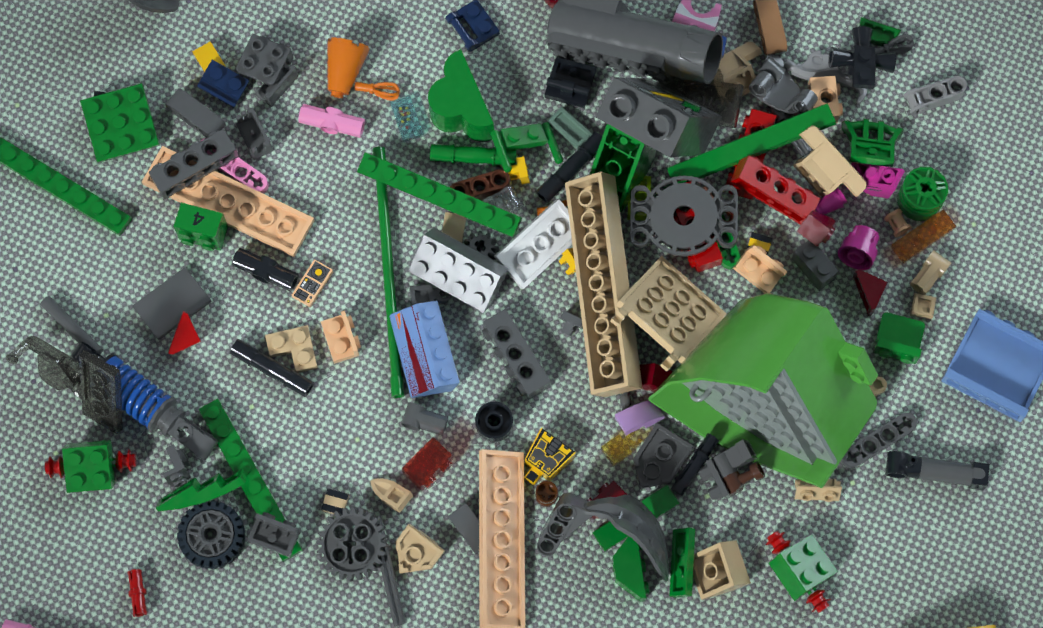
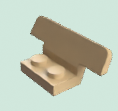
(736, 66)
(826, 167)

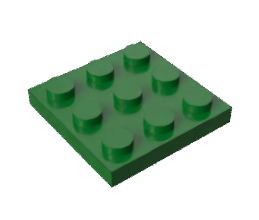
(119, 123)

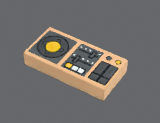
(312, 283)

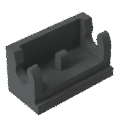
(271, 94)
(253, 134)

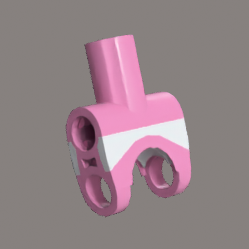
(686, 15)

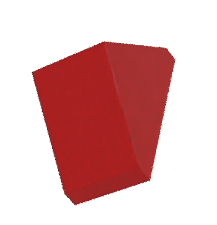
(184, 335)

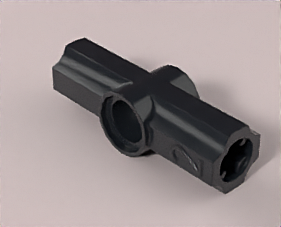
(265, 269)

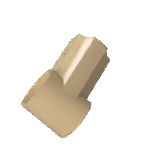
(932, 269)

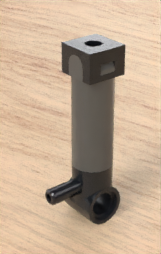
(904, 465)

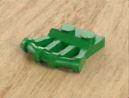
(872, 150)

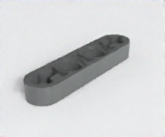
(880, 442)

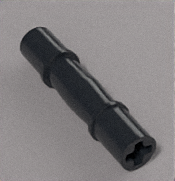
(569, 168)
(271, 367)

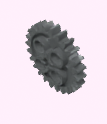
(372, 544)

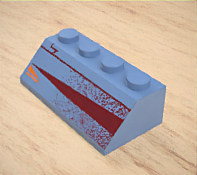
(424, 349)

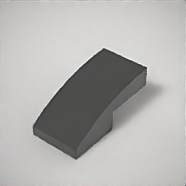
(467, 525)

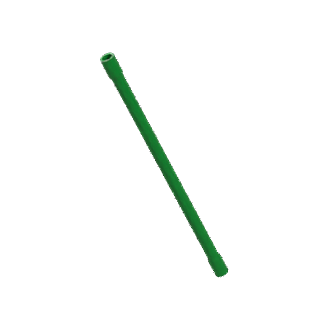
(396, 378)

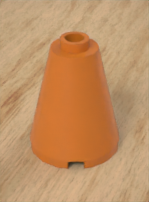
(343, 64)

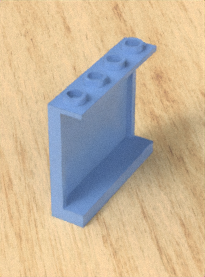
(997, 365)

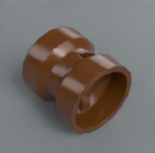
(546, 489)

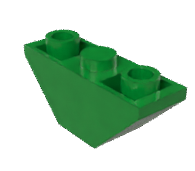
(629, 569)

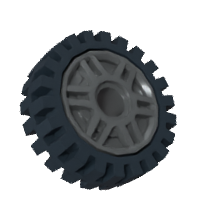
(223, 547)

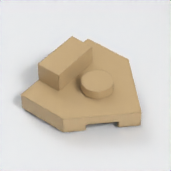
(416, 550)

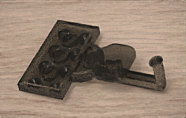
(89, 379)

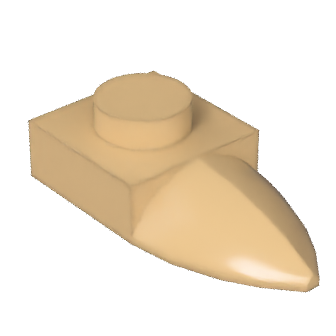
(391, 493)

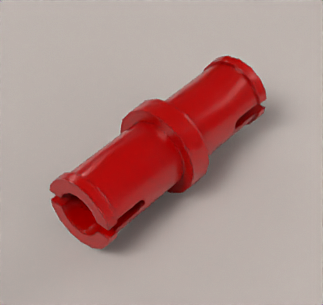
(137, 592)

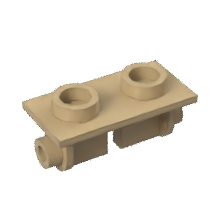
(830, 492)

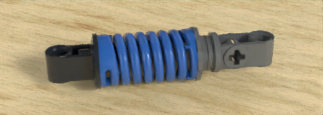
(153, 409)

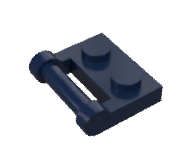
(479, 23)

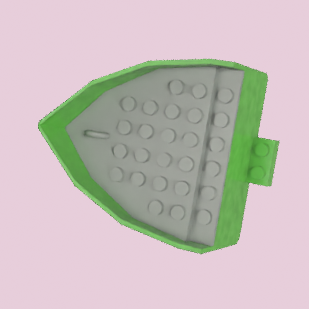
(781, 381)

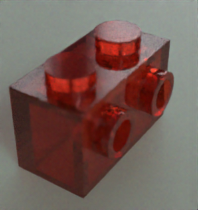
(428, 464)

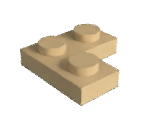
(296, 342)

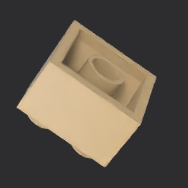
(719, 569)

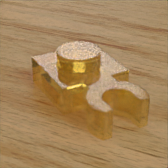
(619, 449)

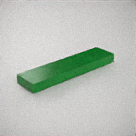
(658, 503)

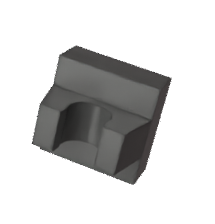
(571, 323)

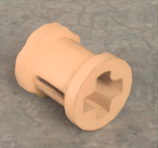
(897, 222)

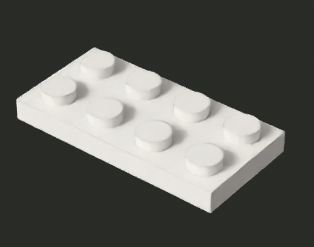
(537, 244)

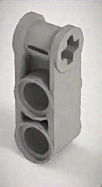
(922, 100)

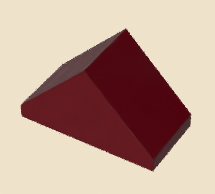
(870, 289)
(652, 376)

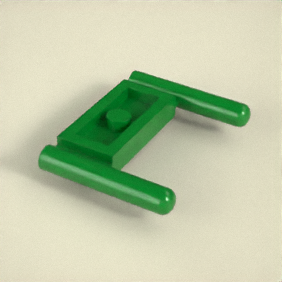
(524, 137)

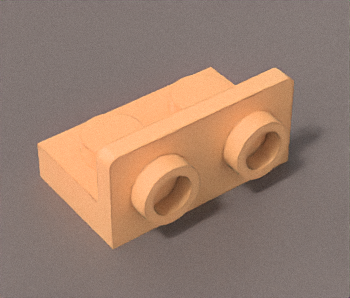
(760, 268)
(340, 337)

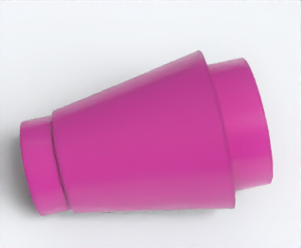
(831, 202)

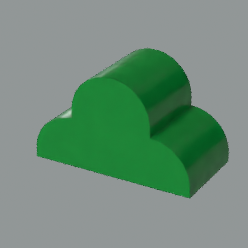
(457, 102)
(625, 159)

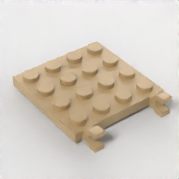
(669, 310)

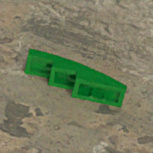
(196, 493)

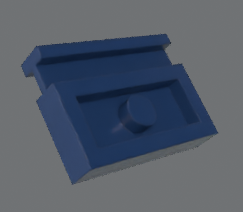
(223, 83)

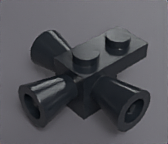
(862, 59)

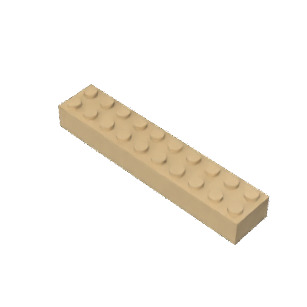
(602, 283)

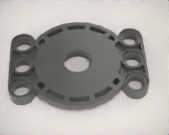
(706, 222)

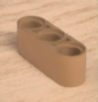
(770, 26)

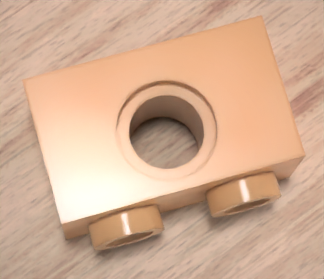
(827, 88)

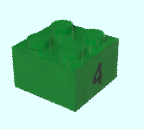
(200, 227)

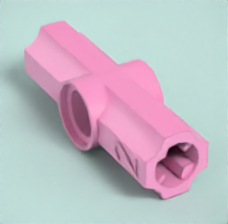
(331, 120)

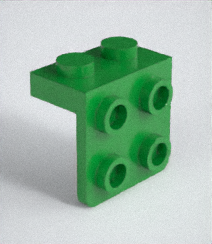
(899, 338)

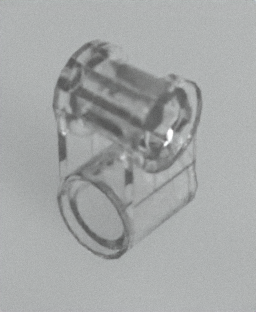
(505, 200)

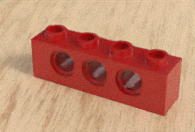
(755, 122)
(763, 190)
(705, 260)

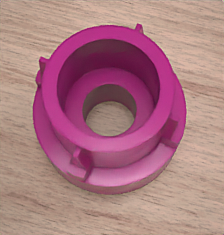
(859, 248)

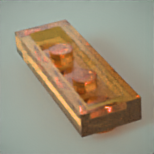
(923, 236)

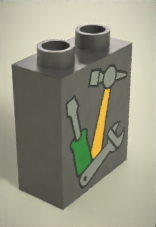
(658, 117)

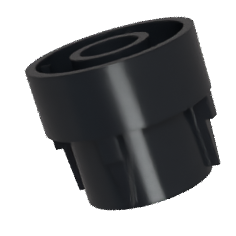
(489, 432)

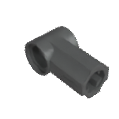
(418, 417)

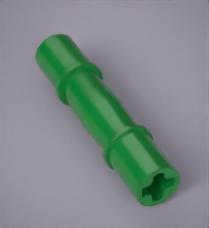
(468, 154)

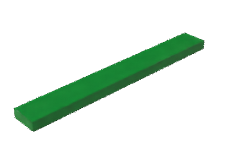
(753, 144)

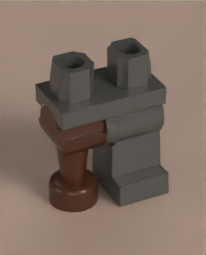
(725, 473)

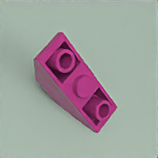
(880, 179)

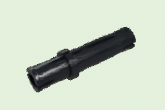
(698, 459)

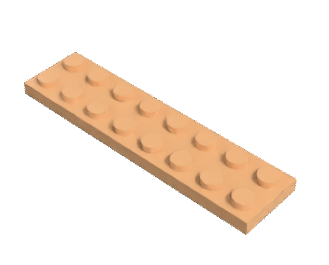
(242, 207)
(501, 539)

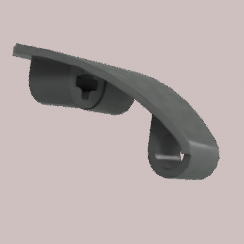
(778, 89)

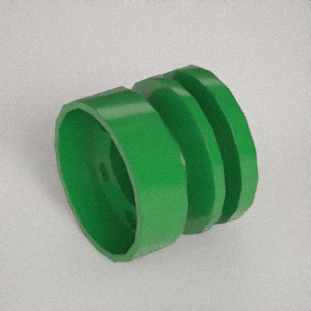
(921, 205)

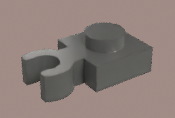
(424, 294)

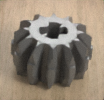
(483, 241)

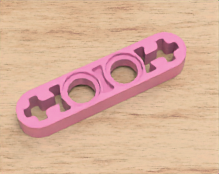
(230, 170)

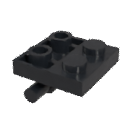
(570, 82)

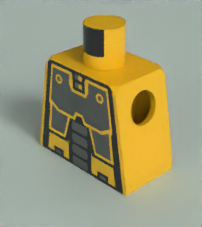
(547, 457)

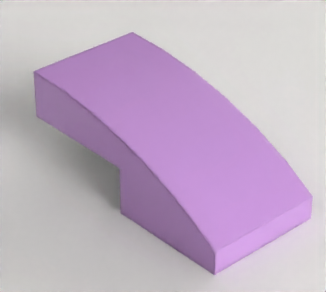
(639, 415)

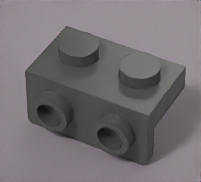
(180, 473)
(274, 534)

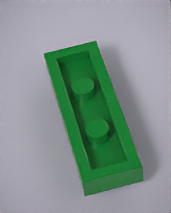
(682, 562)

